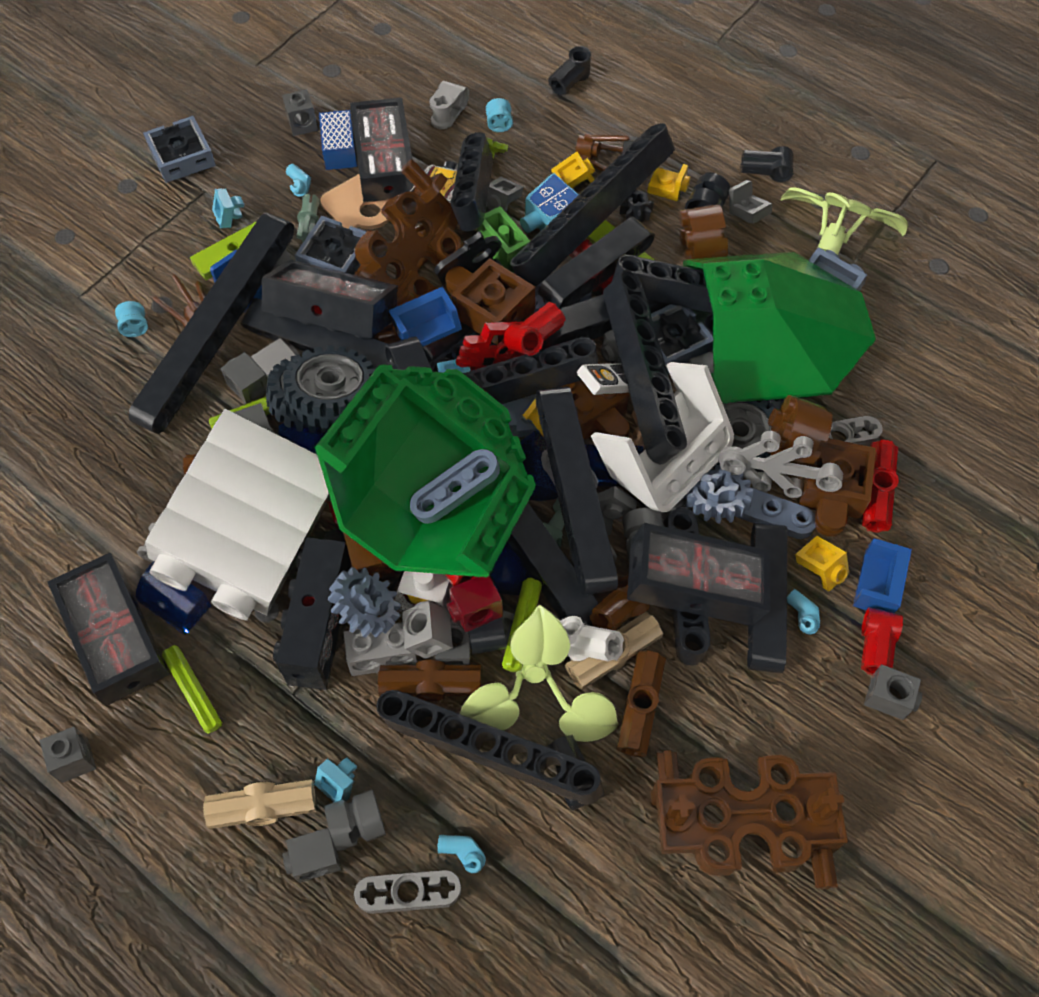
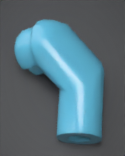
(300, 179)
(807, 612)
(466, 850)

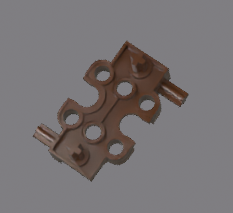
(407, 248)
(814, 831)

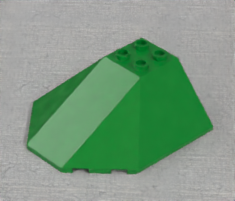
(781, 326)
(400, 438)

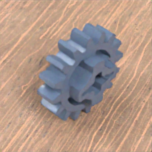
(720, 495)
(364, 602)

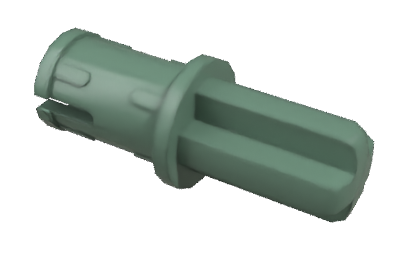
(307, 216)

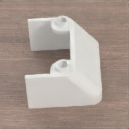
(706, 434)

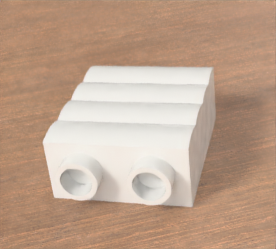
(239, 516)

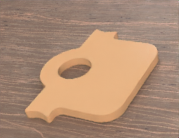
(345, 203)

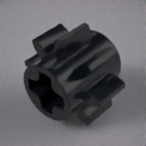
(637, 206)

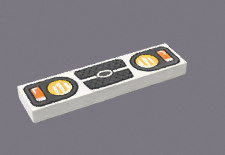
(604, 378)

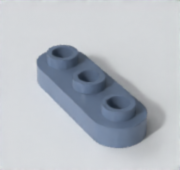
(462, 474)
(784, 515)

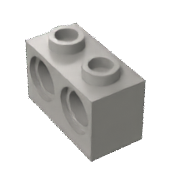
(367, 653)

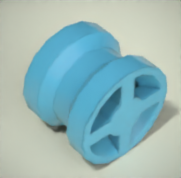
(499, 115)
(131, 319)

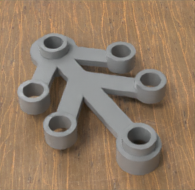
(775, 467)

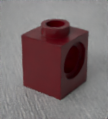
(475, 603)

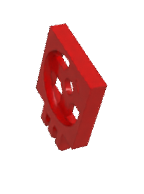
(478, 347)

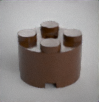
(703, 232)
(799, 419)

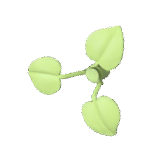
(834, 235)
(535, 644)

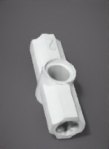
(592, 641)

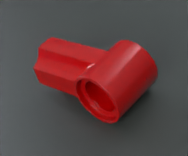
(531, 333)
(881, 634)

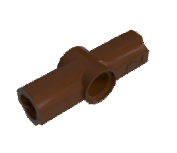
(616, 608)
(430, 679)
(638, 722)

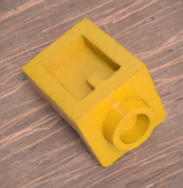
(574, 170)
(669, 183)
(825, 561)

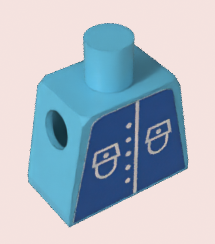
(546, 203)

